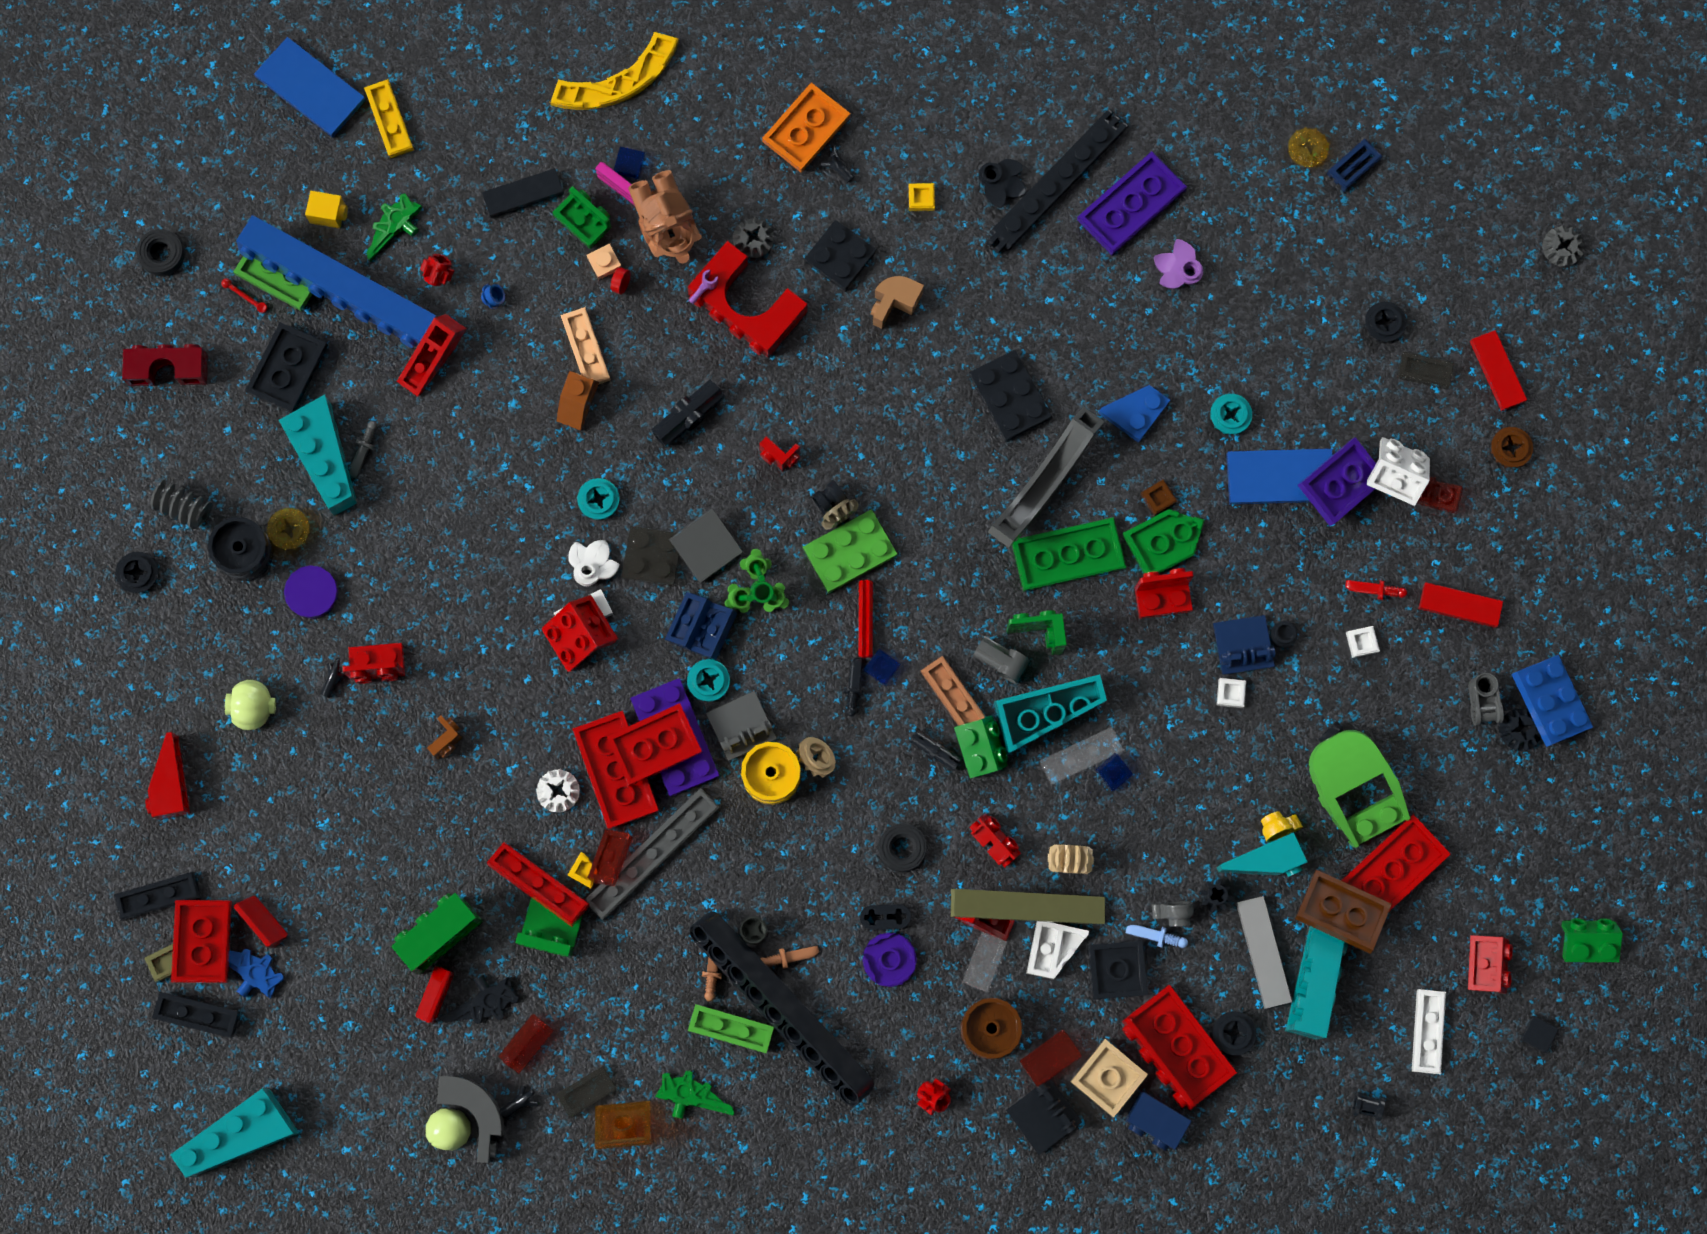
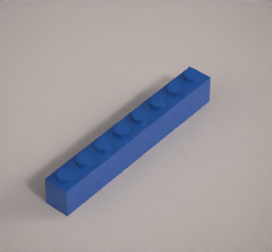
(334, 281)

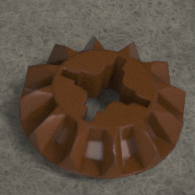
(1516, 437)

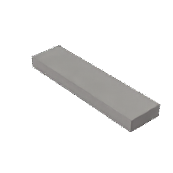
(1263, 952)

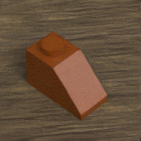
(576, 400)

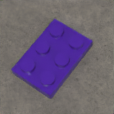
(1339, 481)

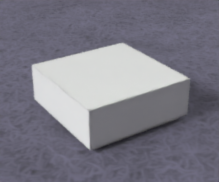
(1362, 642)
(1231, 693)

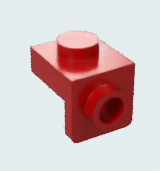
(773, 454)

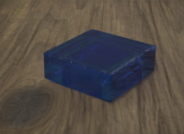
(629, 162)
(882, 667)
(1114, 772)

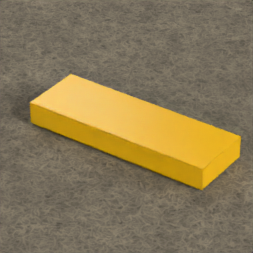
(389, 118)

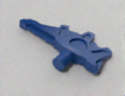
(255, 972)

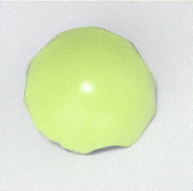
(448, 1129)

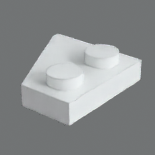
(1052, 948)

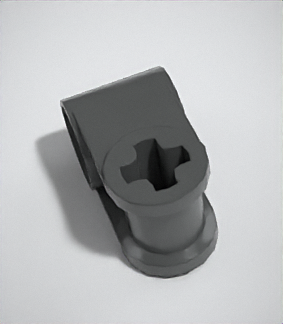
(1485, 702)

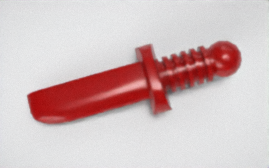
(1378, 589)

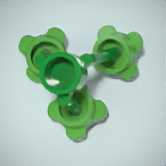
(760, 590)

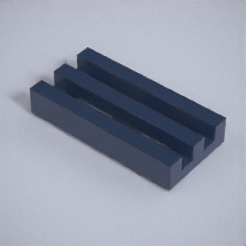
(1340, 178)

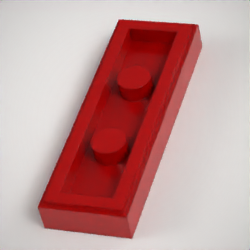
(1498, 370)
(1460, 605)

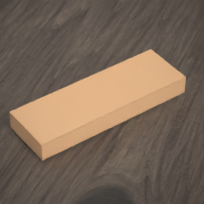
(585, 345)

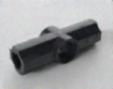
(687, 413)

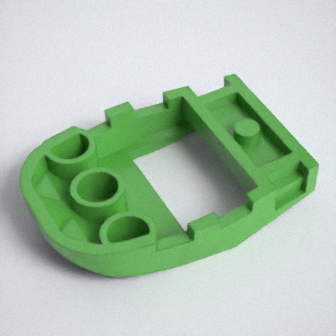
(1346, 763)

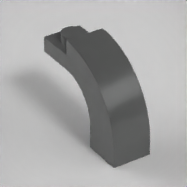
(483, 1107)

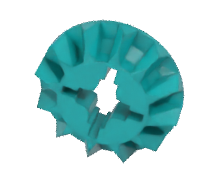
(1231, 402)
(604, 488)
(712, 668)

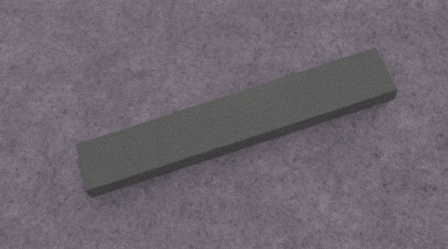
(653, 853)

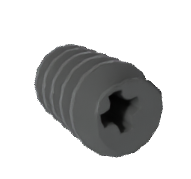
(178, 506)

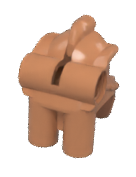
(663, 211)

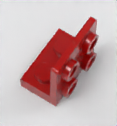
(1164, 594)
(578, 631)
(375, 661)

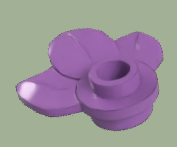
(1174, 266)

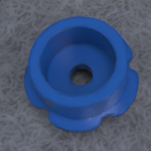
(493, 295)

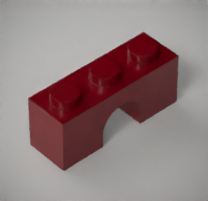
(142, 364)

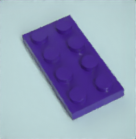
(694, 770)

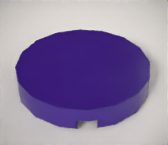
(311, 592)
(889, 959)

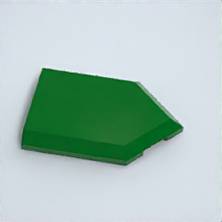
(1164, 540)

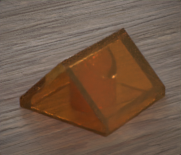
(623, 1125)

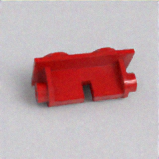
(1002, 847)

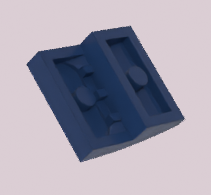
(701, 626)

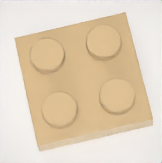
(1109, 1078)

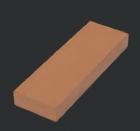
(951, 692)

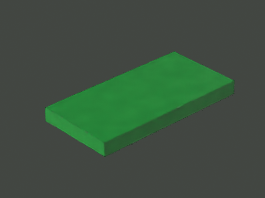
(1068, 554)

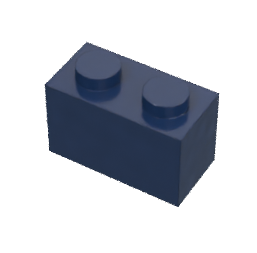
(1157, 1121)

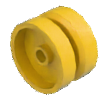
(776, 788)

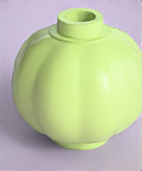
(249, 705)

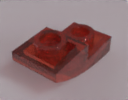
(1441, 496)

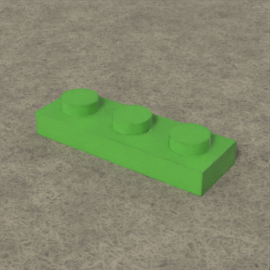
(731, 1028)

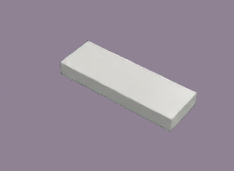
(1428, 1031)

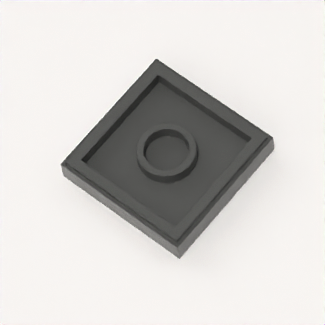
(705, 545)

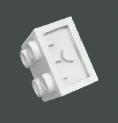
(1400, 471)

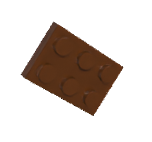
(1343, 911)

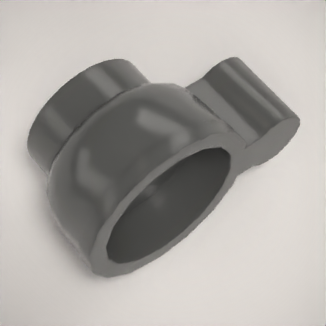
(1177, 912)

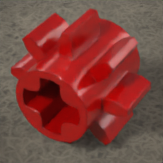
(437, 270)
(933, 1096)

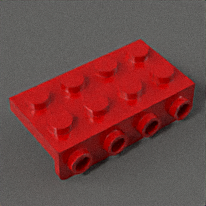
(1178, 1048)

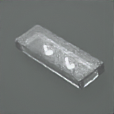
(1081, 756)

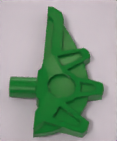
(394, 220)
(687, 1092)

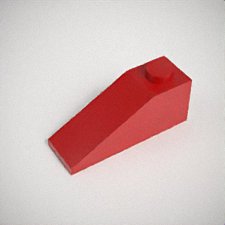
(431, 353)
(168, 787)

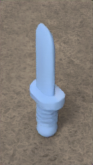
(1155, 935)

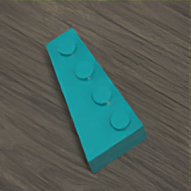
(318, 445)
(1040, 711)
(1316, 985)
(245, 1129)

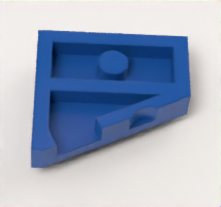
(1136, 411)

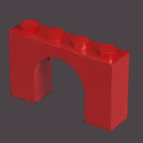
(761, 331)

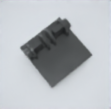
(741, 725)

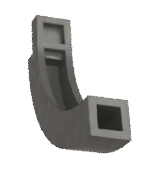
(1047, 478)

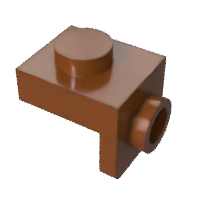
(445, 743)

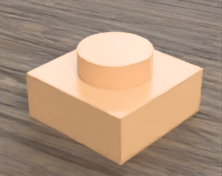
(603, 261)

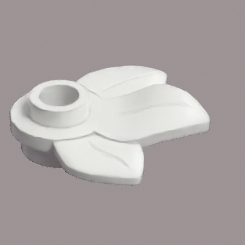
(594, 559)

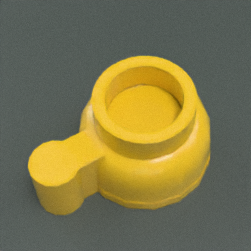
(1277, 826)

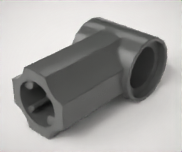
(1008, 663)

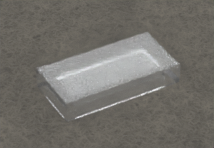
(984, 962)

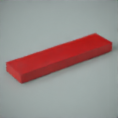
(538, 884)

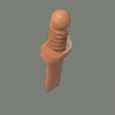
(792, 956)
(712, 975)

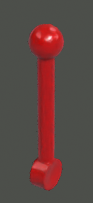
(261, 307)

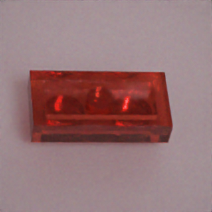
(610, 857)

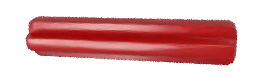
(865, 640)

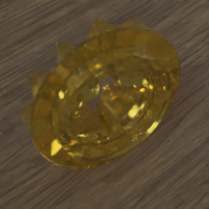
(1301, 155)
(277, 525)

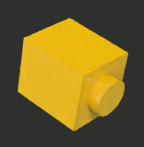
(326, 209)

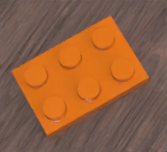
(806, 127)

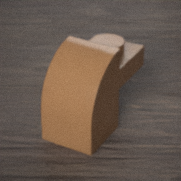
(898, 293)

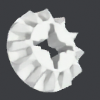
(558, 803)

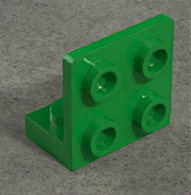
(1048, 621)
(547, 931)

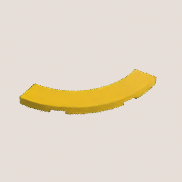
(619, 86)

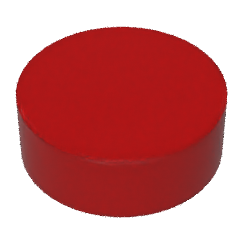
(620, 280)

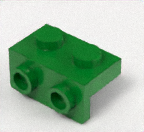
(582, 217)
(981, 746)
(1591, 940)

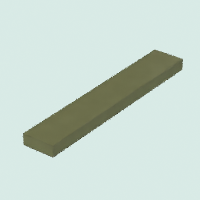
(1027, 906)

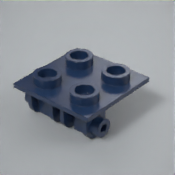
(1244, 645)

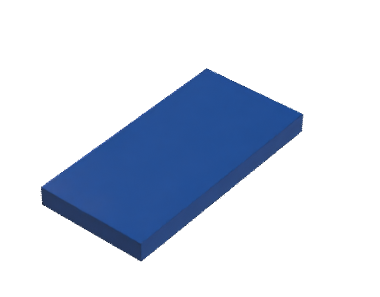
(310, 87)
(1271, 474)

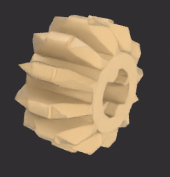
(1070, 859)

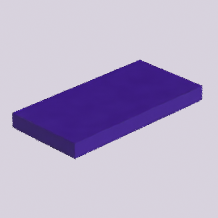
(1131, 203)

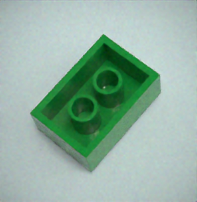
(436, 933)

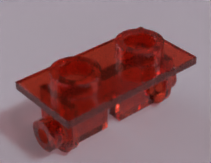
(525, 1043)

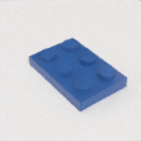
(1552, 700)

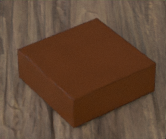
(1158, 497)

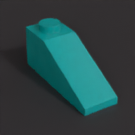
(1271, 859)

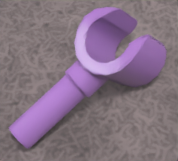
(704, 286)

